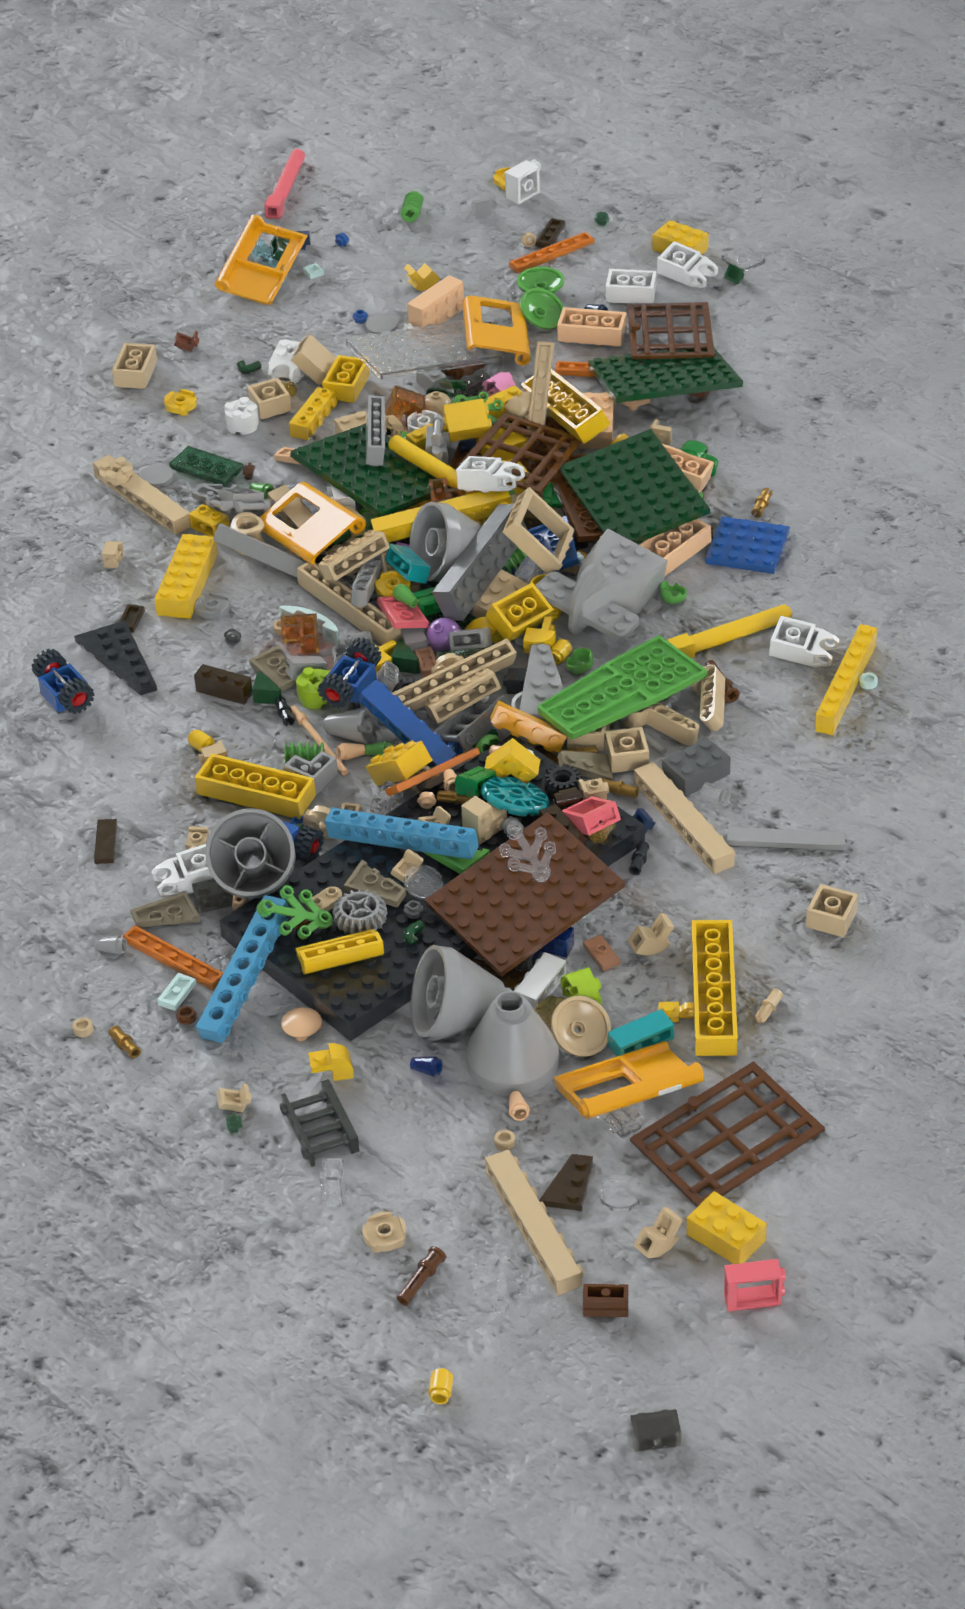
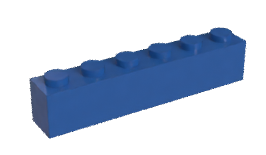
(403, 722)

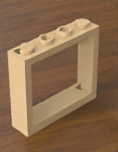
(527, 542)

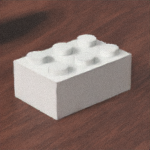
(630, 286)

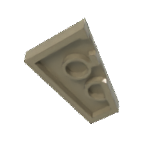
(273, 665)
(588, 764)
(371, 880)
(167, 911)

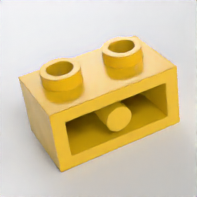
(207, 520)

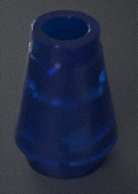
(428, 1065)

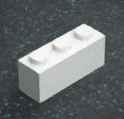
(542, 979)

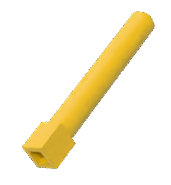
(424, 461)
(730, 631)

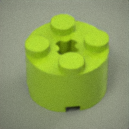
(307, 686)
(581, 984)

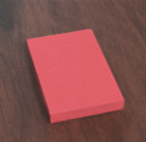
(402, 615)

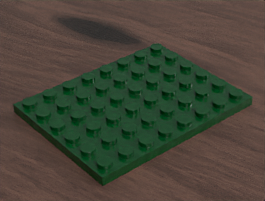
(656, 378)
(377, 488)
(634, 488)

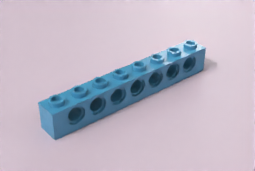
(402, 833)
(241, 974)

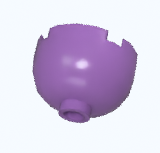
(438, 633)

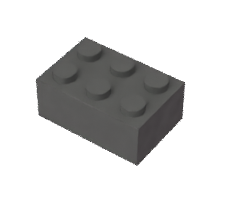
(697, 765)

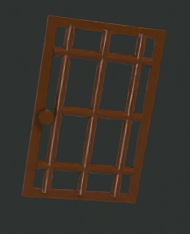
(670, 330)
(561, 458)
(727, 1134)

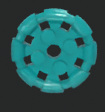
(514, 796)

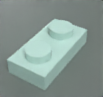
(176, 991)

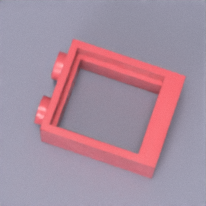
(590, 811)
(753, 1296)

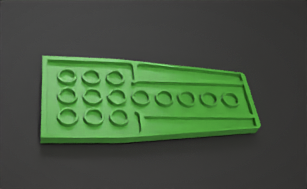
(622, 687)

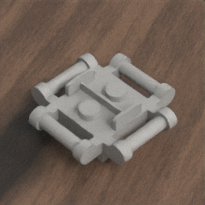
(437, 440)
(240, 500)

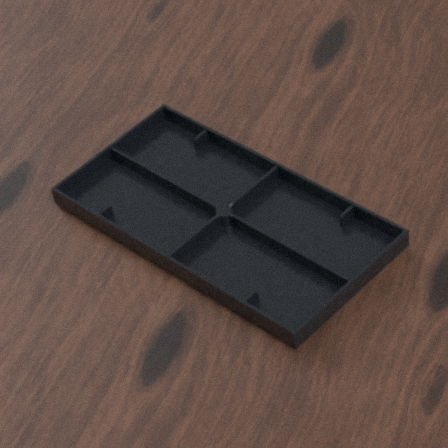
(371, 989)

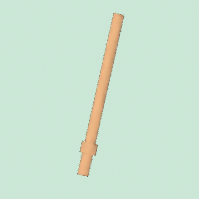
(302, 720)

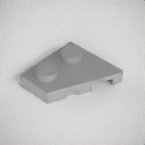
(207, 490)

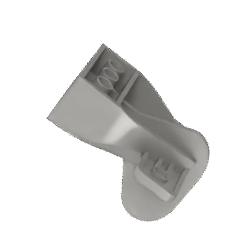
(609, 587)

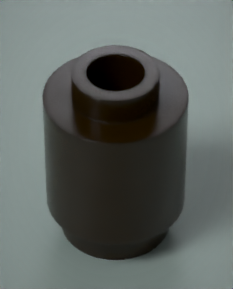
(567, 797)

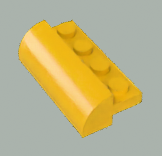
(340, 951)

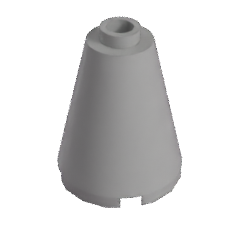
(352, 725)

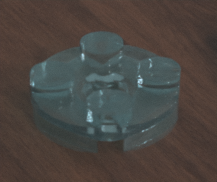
(262, 251)

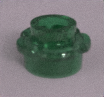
(601, 218)
(233, 1122)

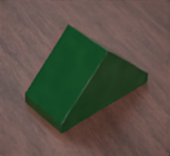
(405, 659)
(265, 690)

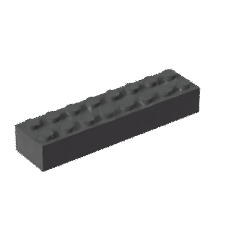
(476, 566)

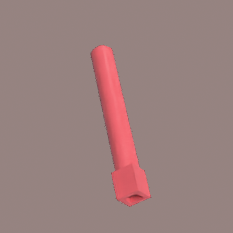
(275, 203)

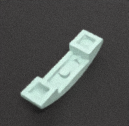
(325, 626)

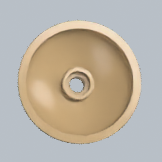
(588, 1018)

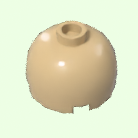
(435, 402)
(519, 405)

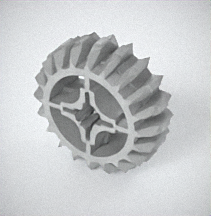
(359, 912)

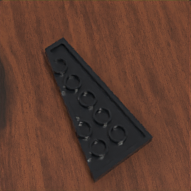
(118, 652)

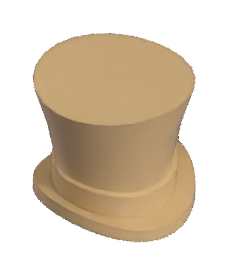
(248, 524)

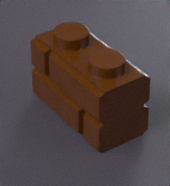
(605, 1300)

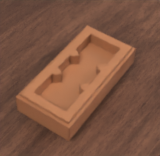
(426, 660)
(601, 953)

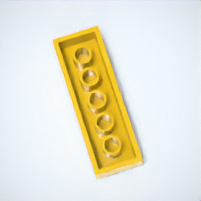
(186, 576)
(255, 786)

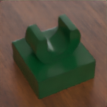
(734, 273)

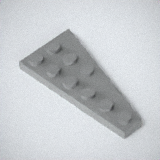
(541, 680)

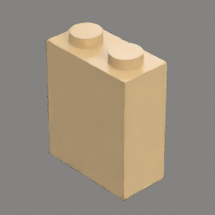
(313, 359)

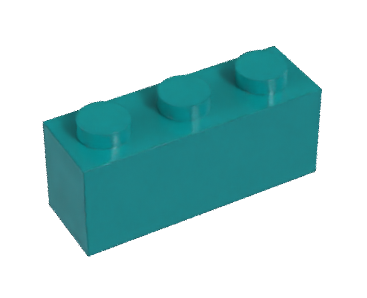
(407, 563)
(641, 1033)

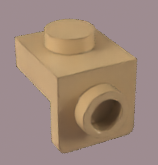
(663, 433)
(439, 816)
(408, 860)
(233, 1099)

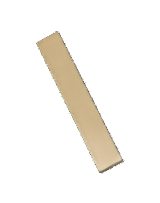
(540, 383)

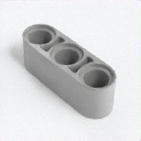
(388, 675)

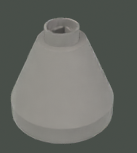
(441, 536)
(247, 835)
(450, 993)
(512, 1048)

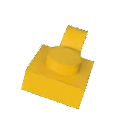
(675, 1011)

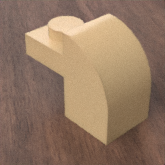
(653, 939)
(661, 1237)

